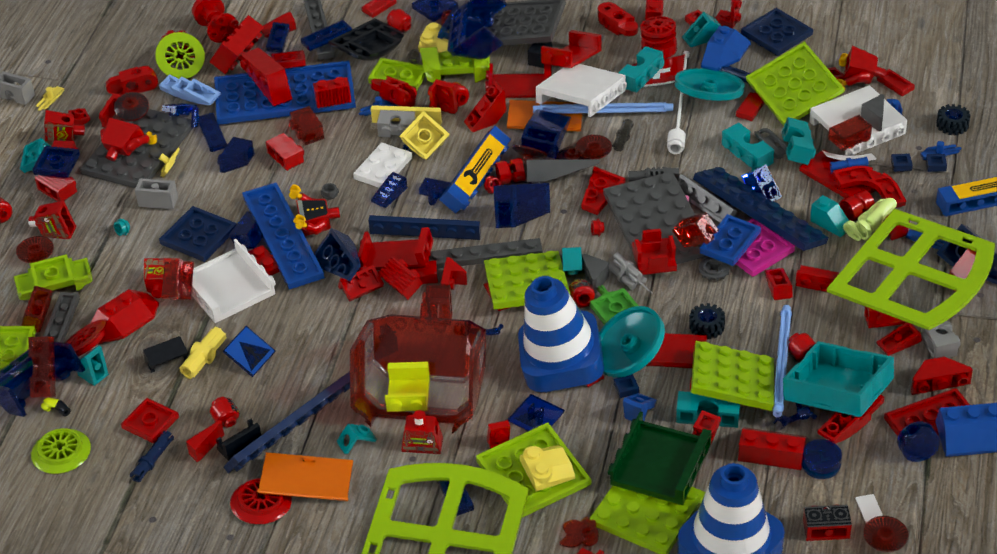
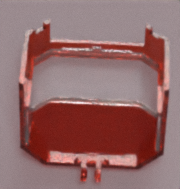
(451, 348)

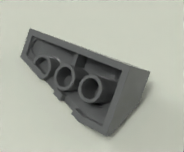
(546, 170)

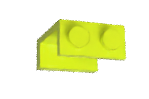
(408, 386)

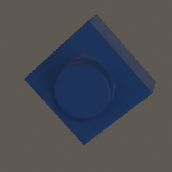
(901, 162)
(936, 162)
(626, 386)

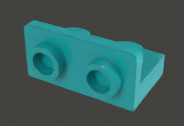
(31, 154)

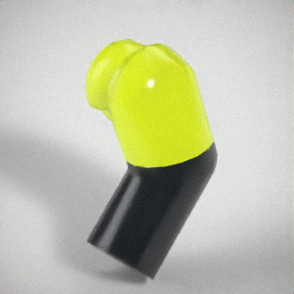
(58, 404)

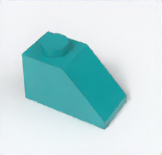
(701, 30)
(828, 215)
(572, 260)
(94, 366)

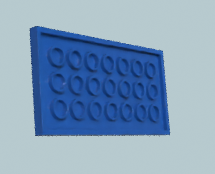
(244, 101)

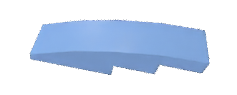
(189, 90)

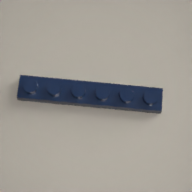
(412, 227)

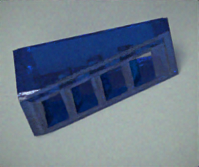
(399, 185)

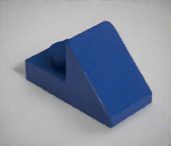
(635, 403)

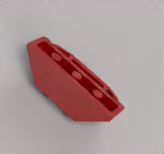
(126, 314)

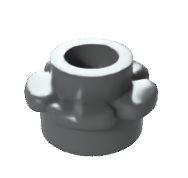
(329, 191)

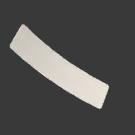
(843, 157)

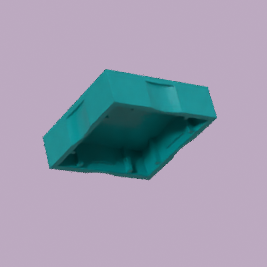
(838, 379)

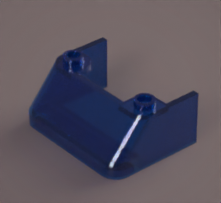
(468, 29)
(17, 374)

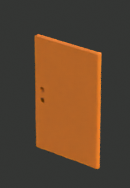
(522, 110)
(306, 476)

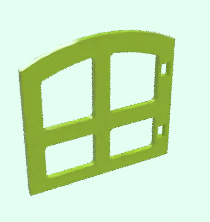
(909, 265)
(443, 534)

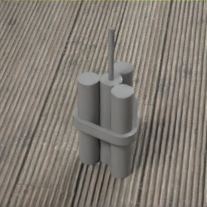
(627, 272)

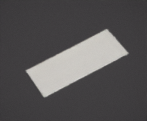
(868, 507)

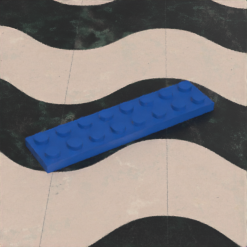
(281, 236)

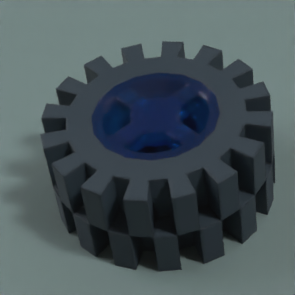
(953, 119)
(707, 320)

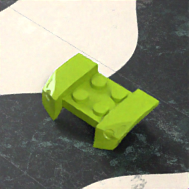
(444, 63)
(53, 275)

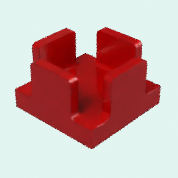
(654, 253)

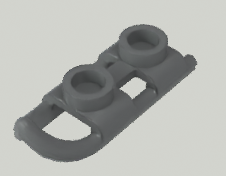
(779, 151)

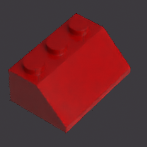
(771, 448)

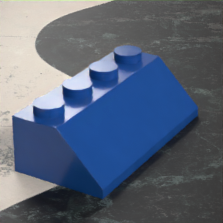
(968, 429)

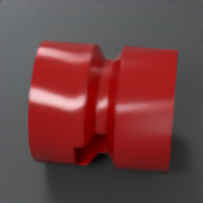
(504, 174)
(856, 205)

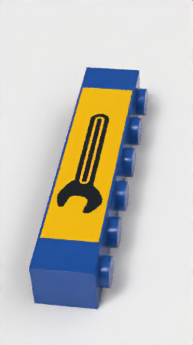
(475, 169)
(967, 196)

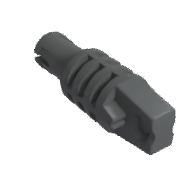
(637, 175)

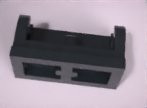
(164, 352)
(239, 441)

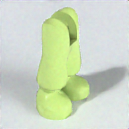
(870, 219)

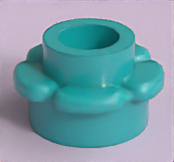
(121, 227)

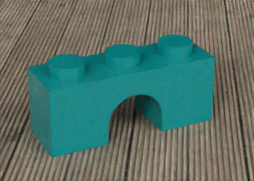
(648, 64)
(800, 141)
(738, 142)
(690, 406)

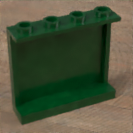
(659, 460)

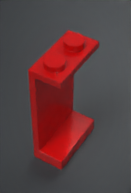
(580, 48)
(517, 84)
(413, 252)

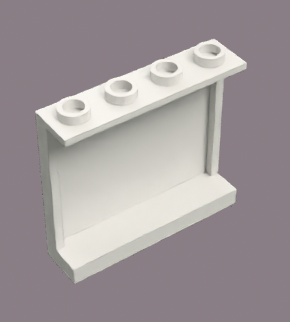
(582, 86)
(849, 106)
(231, 283)

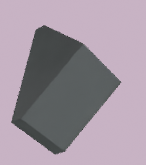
(873, 112)
(595, 270)

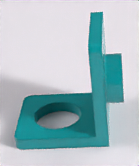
(355, 432)

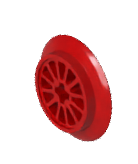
(87, 337)
(268, 506)

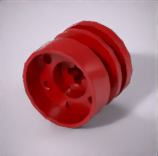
(659, 34)

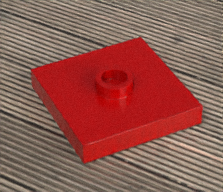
(290, 59)
(150, 420)

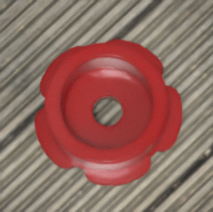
(490, 182)
(597, 227)

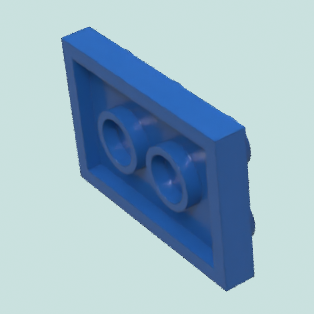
(731, 240)

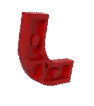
(867, 176)

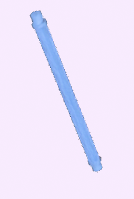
(609, 108)
(781, 365)

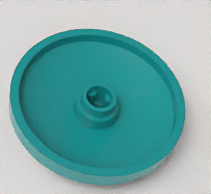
(709, 84)
(631, 340)

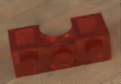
(43, 358)

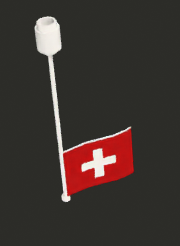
(666, 75)

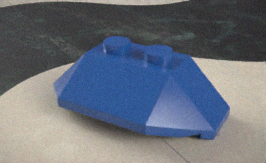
(724, 48)

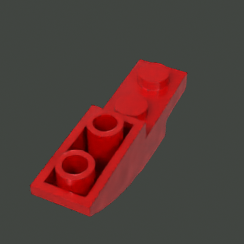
(843, 426)

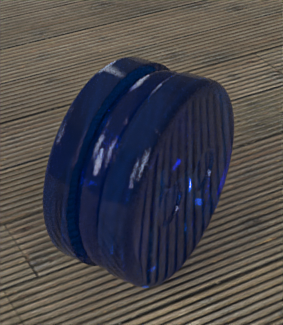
(918, 441)
(821, 459)

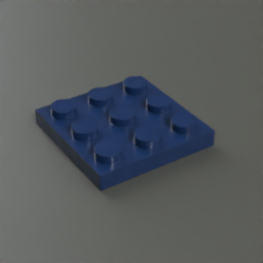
(777, 31)
(198, 233)

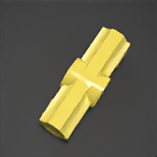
(202, 353)

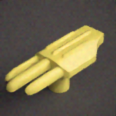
(49, 97)
(168, 162)

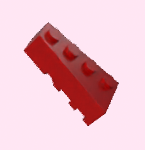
(236, 44)
(267, 75)

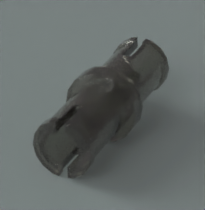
(413, 53)
(623, 135)

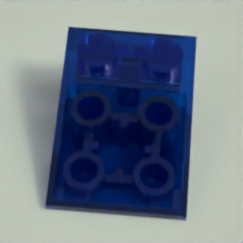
(545, 132)
(520, 203)

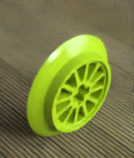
(185, 39)
(51, 460)

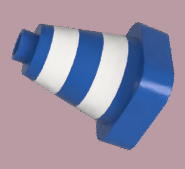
(558, 340)
(732, 518)

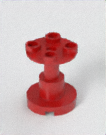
(211, 14)

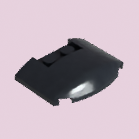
(369, 40)

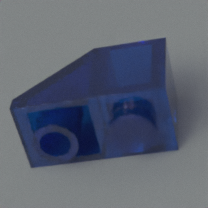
(236, 154)
(762, 182)
(246, 232)

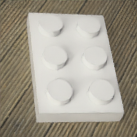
(381, 164)

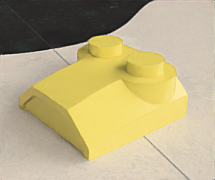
(430, 38)
(424, 136)
(547, 466)

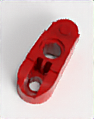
(617, 19)
(132, 80)
(395, 91)

